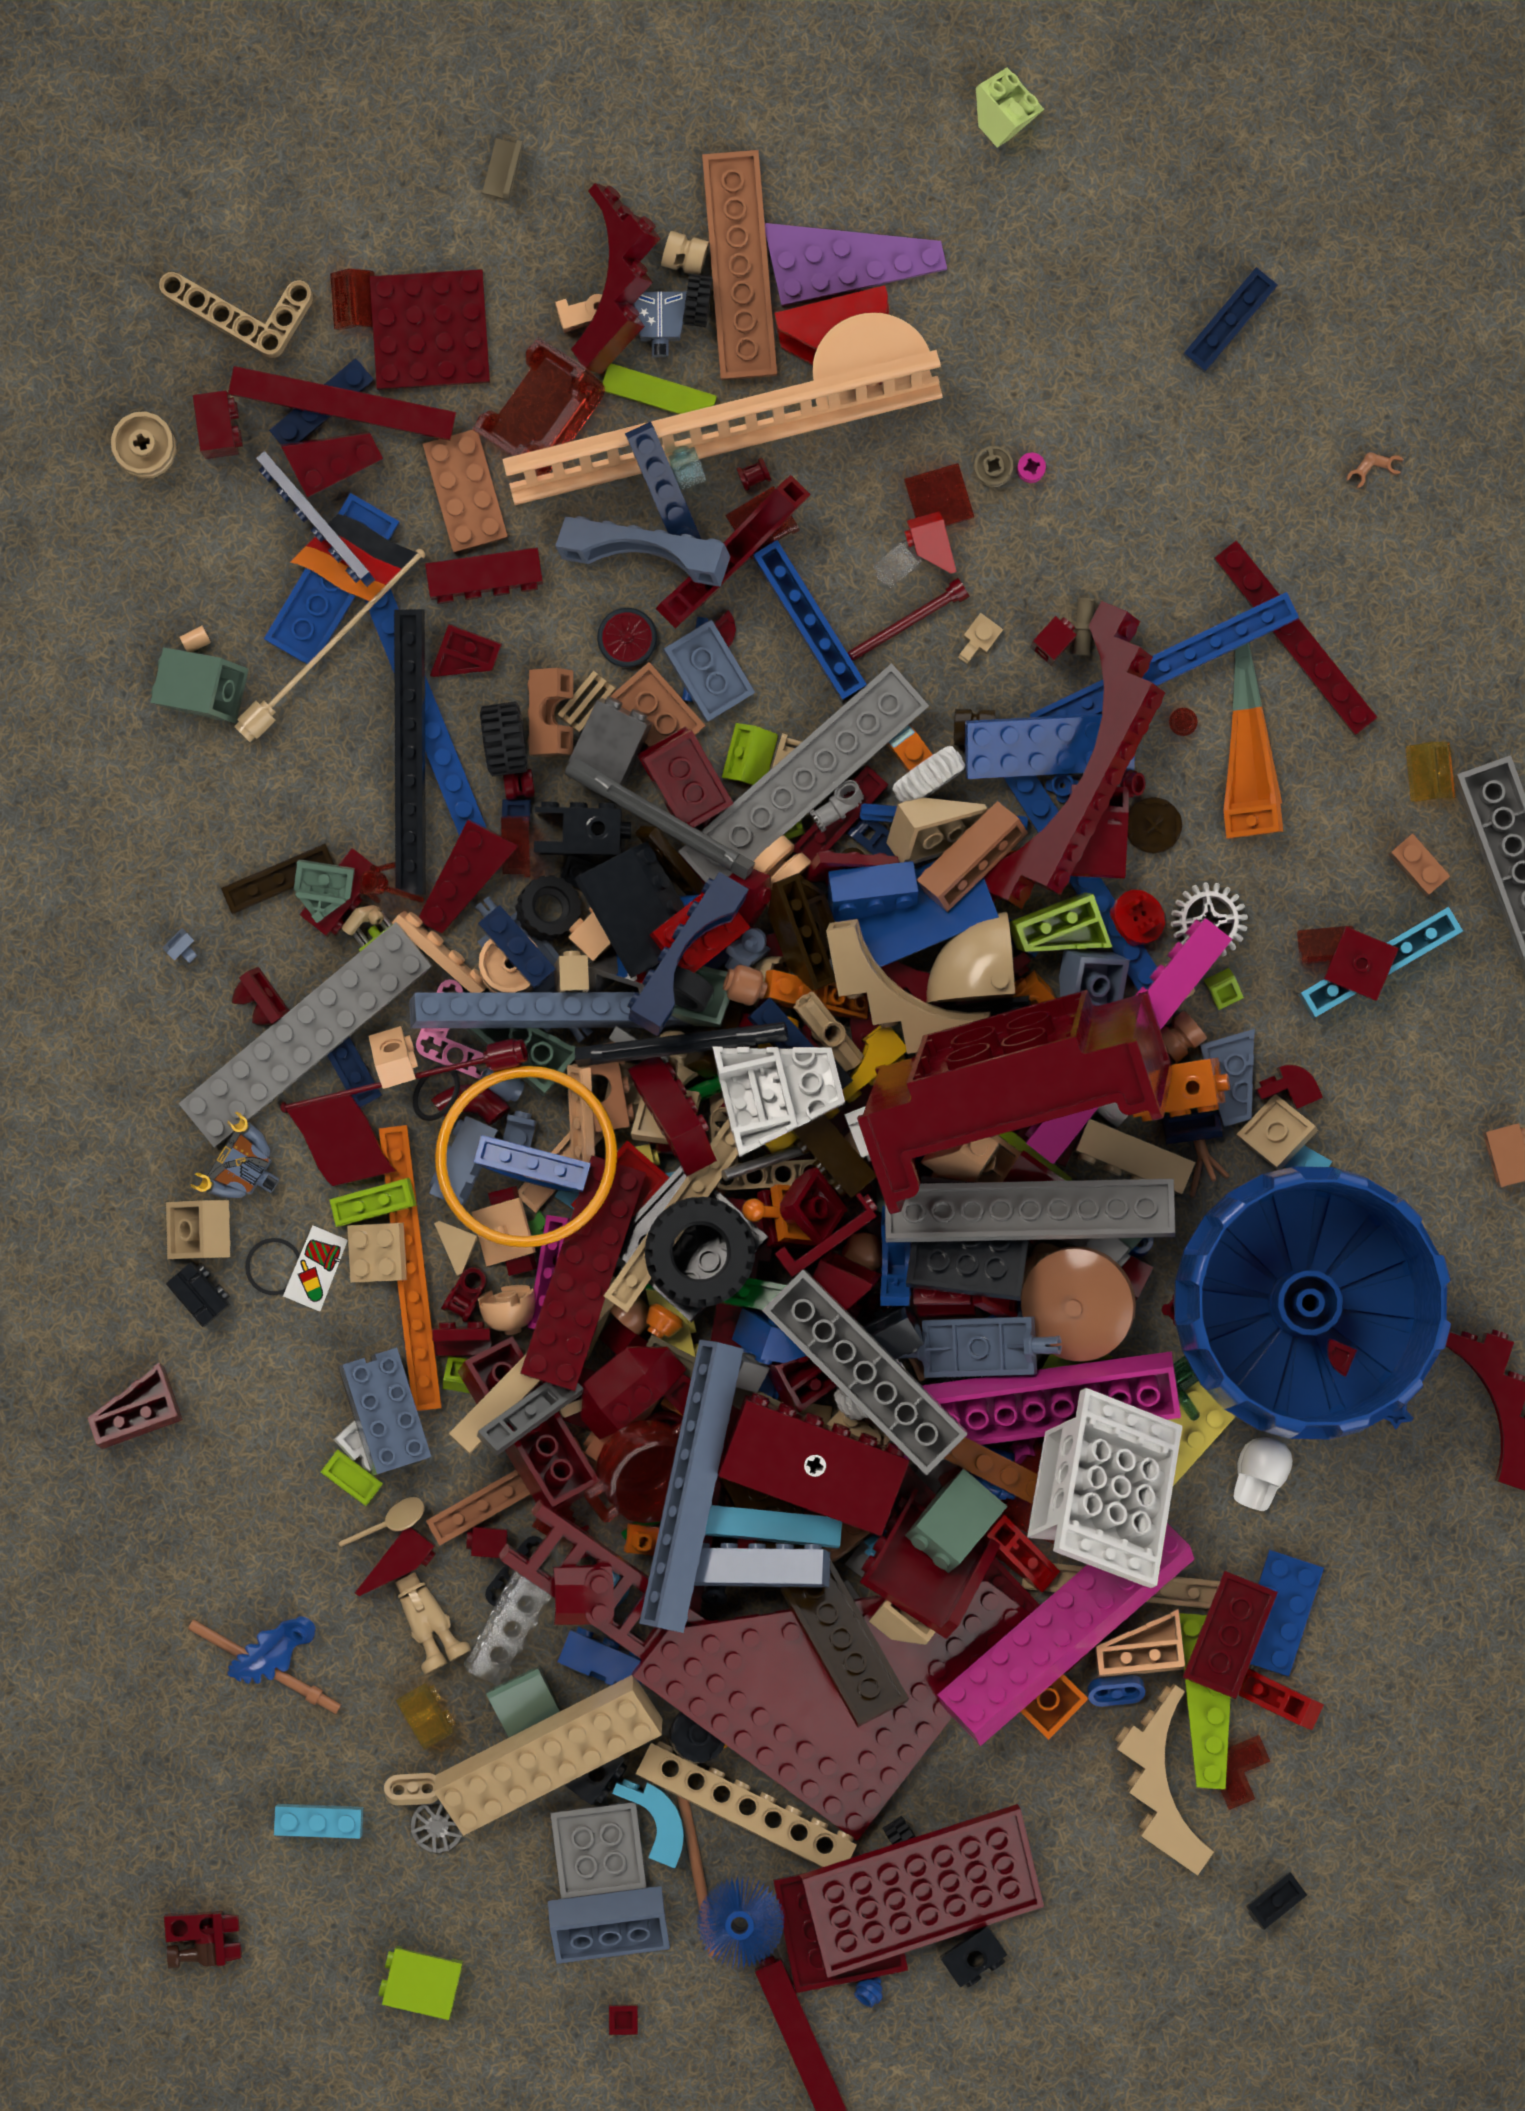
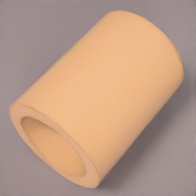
(195, 639)

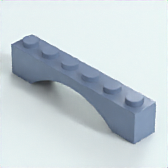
(590, 540)

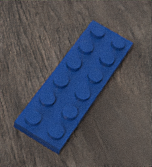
(316, 604)
(1030, 746)

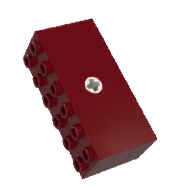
(854, 1476)

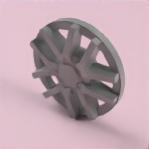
(436, 1827)

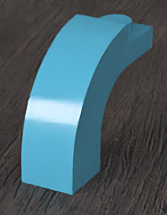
(667, 1817)

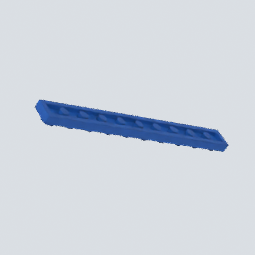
(1188, 654)
(437, 739)
(1040, 812)

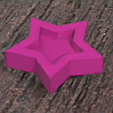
(1023, 1449)

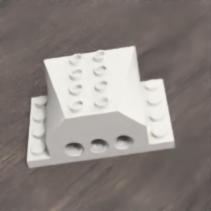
(1107, 1487)

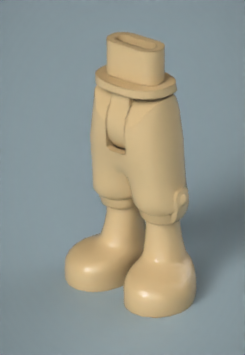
(427, 1617)

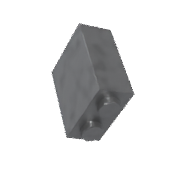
(612, 739)

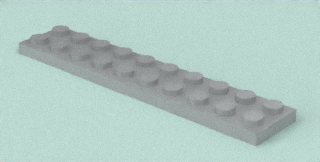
(812, 770)
(306, 1034)
(1035, 1211)

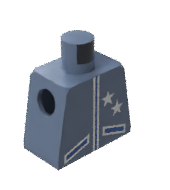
(663, 319)

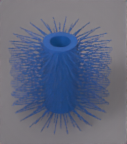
(727, 1929)

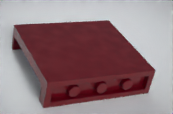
(795, 1267)
(913, 1580)

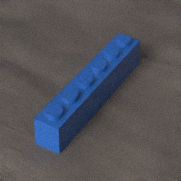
(809, 621)

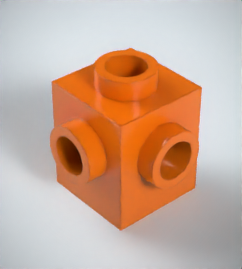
(1034, 987)

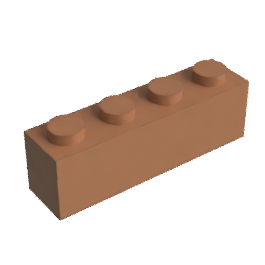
(972, 856)

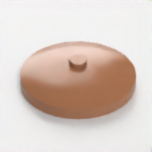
(1080, 1299)

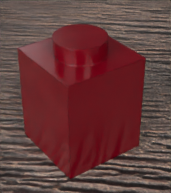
(486, 1541)

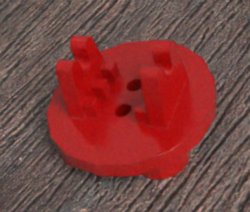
(1131, 906)

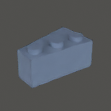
(460, 1158)

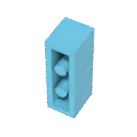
(318, 1821)

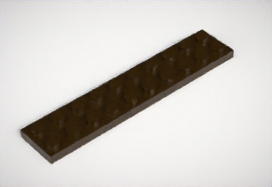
(833, 1627)

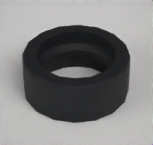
(691, 990)

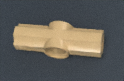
(818, 1020)

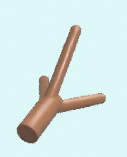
(1204, 1156)

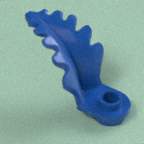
(272, 1651)

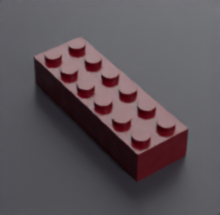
(547, 1455)

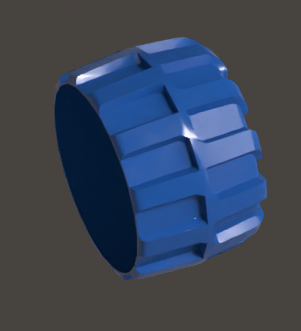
(1370, 1285)

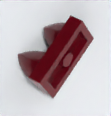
(256, 987)

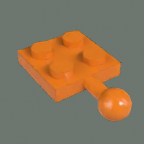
(755, 1210)

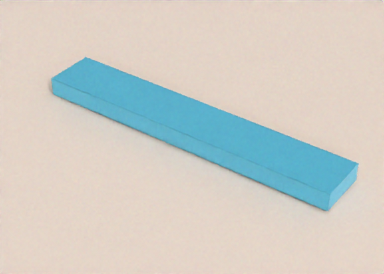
(773, 1526)

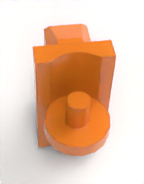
(641, 1539)

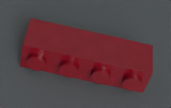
(484, 574)

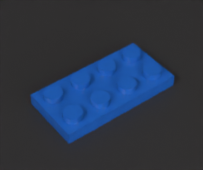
(1296, 1588)

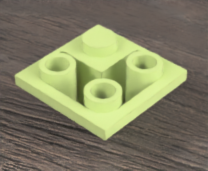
(1004, 106)

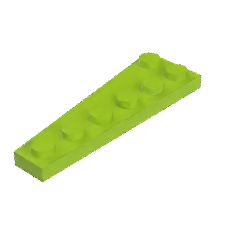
(1207, 1717)

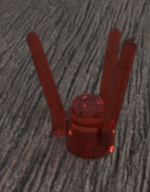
(375, 883)

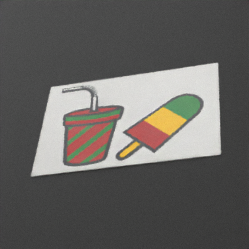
(315, 1268)

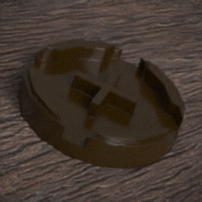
(1154, 825)

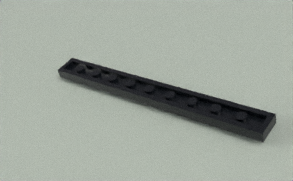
(410, 750)

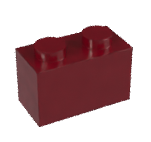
(1054, 639)

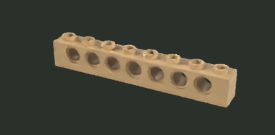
(651, 1771)

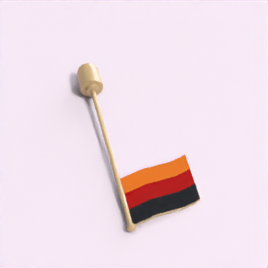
(381, 558)

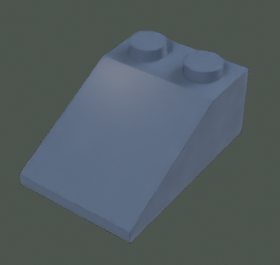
(1096, 971)

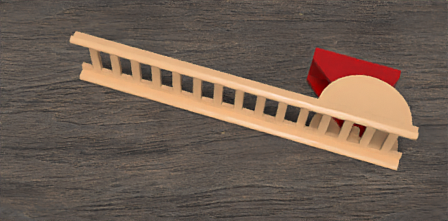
(860, 370)

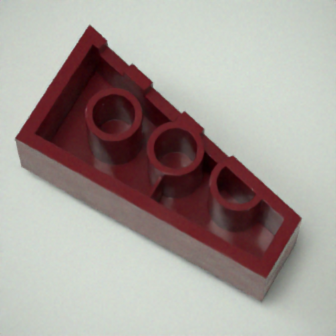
(673, 1113)

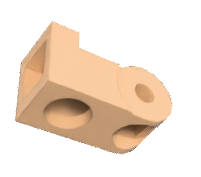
(577, 315)

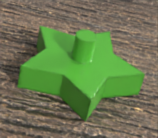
(537, 1225)

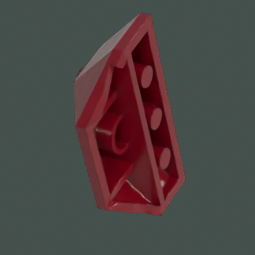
(627, 1387)

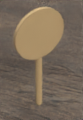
(397, 1519)

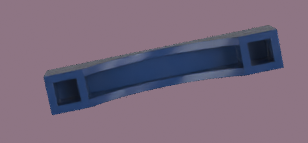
(717, 907)

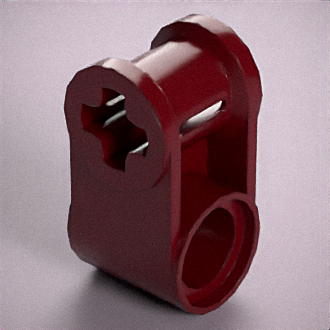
(465, 1295)

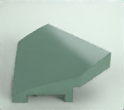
(322, 886)

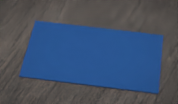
(922, 925)

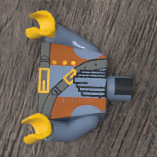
(240, 1164)

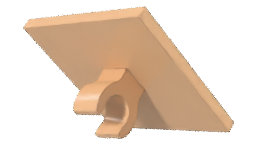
(506, 1218)

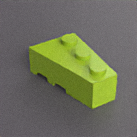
(1064, 925)

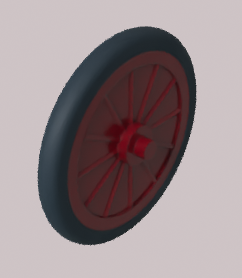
(627, 637)

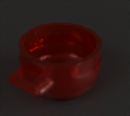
(635, 1471)

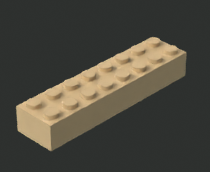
(548, 1755)

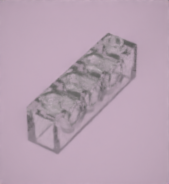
(493, 1635)

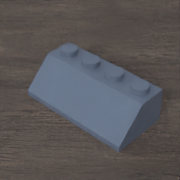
(608, 1924)

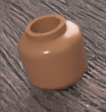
(744, 985)

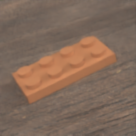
(465, 491)

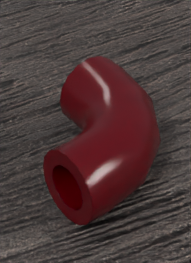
(486, 1104)

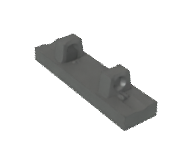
(526, 1416)

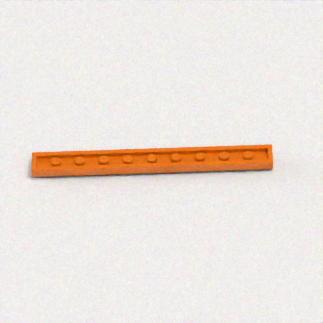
(414, 1290)

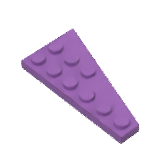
(831, 262)

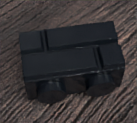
(199, 1293)

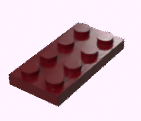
(1230, 1634)

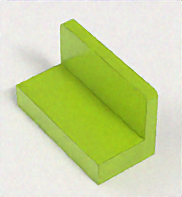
(749, 754)

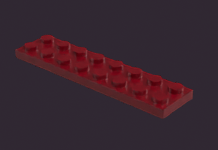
(582, 1279)

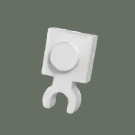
(351, 1444)

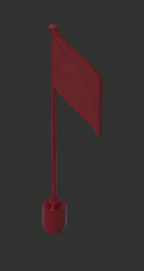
(342, 1135)

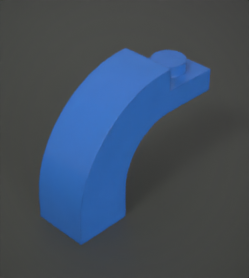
(894, 1270)

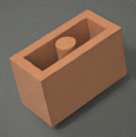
(1419, 865)
(1507, 1154)

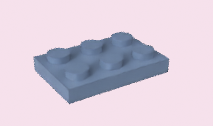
(708, 670)

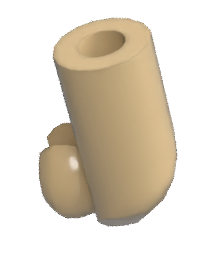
(360, 915)

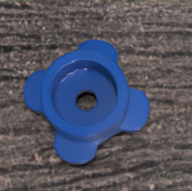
(1054, 786)

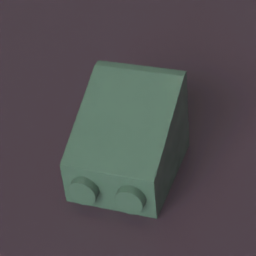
(199, 685)
(955, 1520)
(523, 1701)

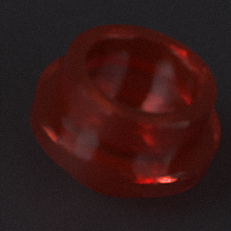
(1183, 721)

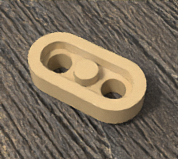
(413, 1788)

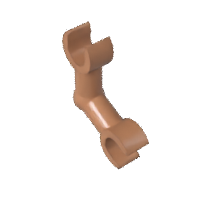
(1373, 459)

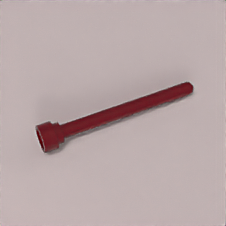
(953, 593)

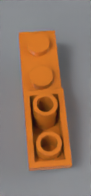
(789, 988)

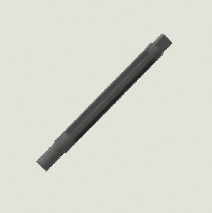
(659, 818)

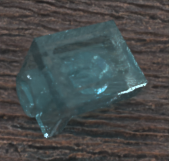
(686, 467)

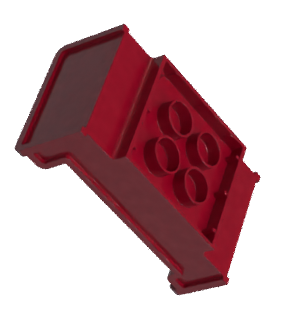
(1011, 1076)

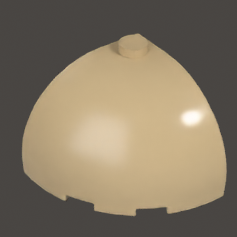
(974, 965)

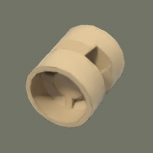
(684, 253)

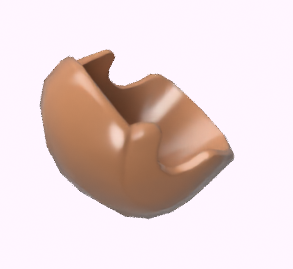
(865, 1250)
(636, 1316)

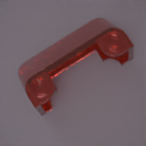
(546, 405)

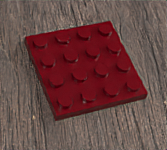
(429, 329)
(803, 1947)

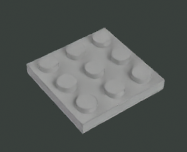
(598, 1850)

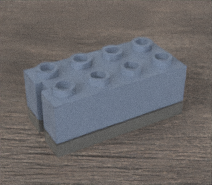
(384, 1411)

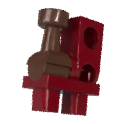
(208, 1932)

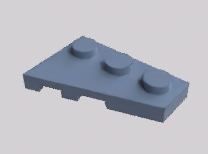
(1237, 1061)

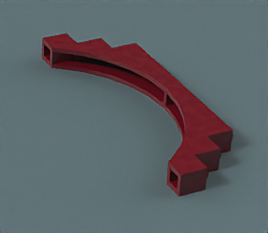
(1126, 717)

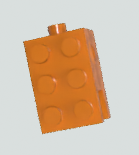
(1194, 1086)

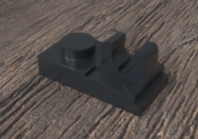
(1276, 1900)

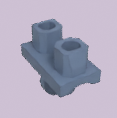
(747, 949)

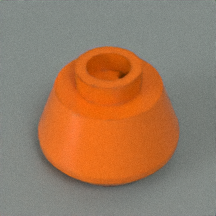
(662, 1321)

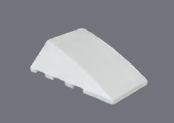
(775, 1090)

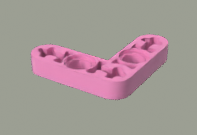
(440, 1035)

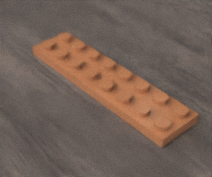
(739, 265)

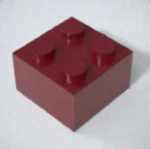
(216, 424)

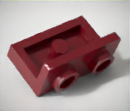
(461, 1339)

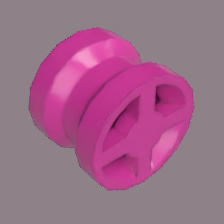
(1031, 473)

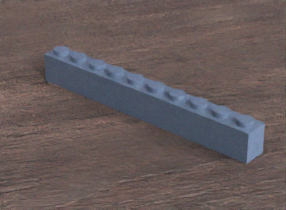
(525, 1010)
(691, 1486)

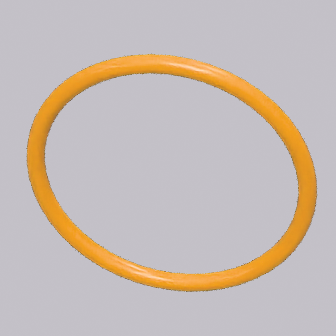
(564, 1231)

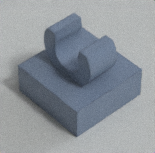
(179, 945)

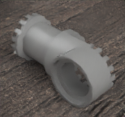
(837, 805)

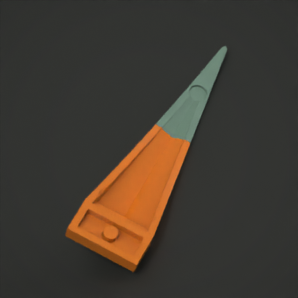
(1252, 785)

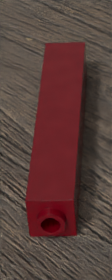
(799, 2035)

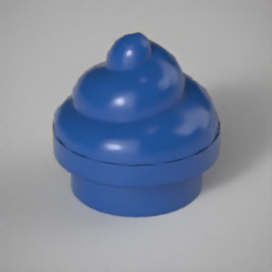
(869, 1991)

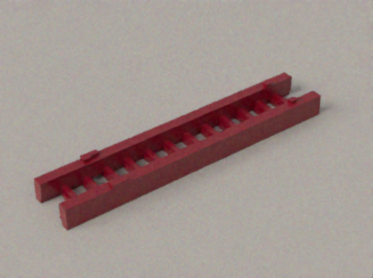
(584, 1542)

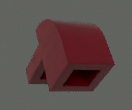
(1298, 1083)

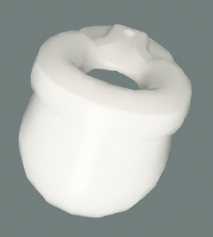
(1261, 1471)

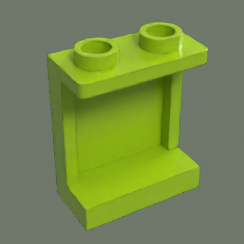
(420, 1983)

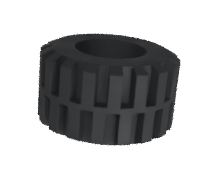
(503, 739)

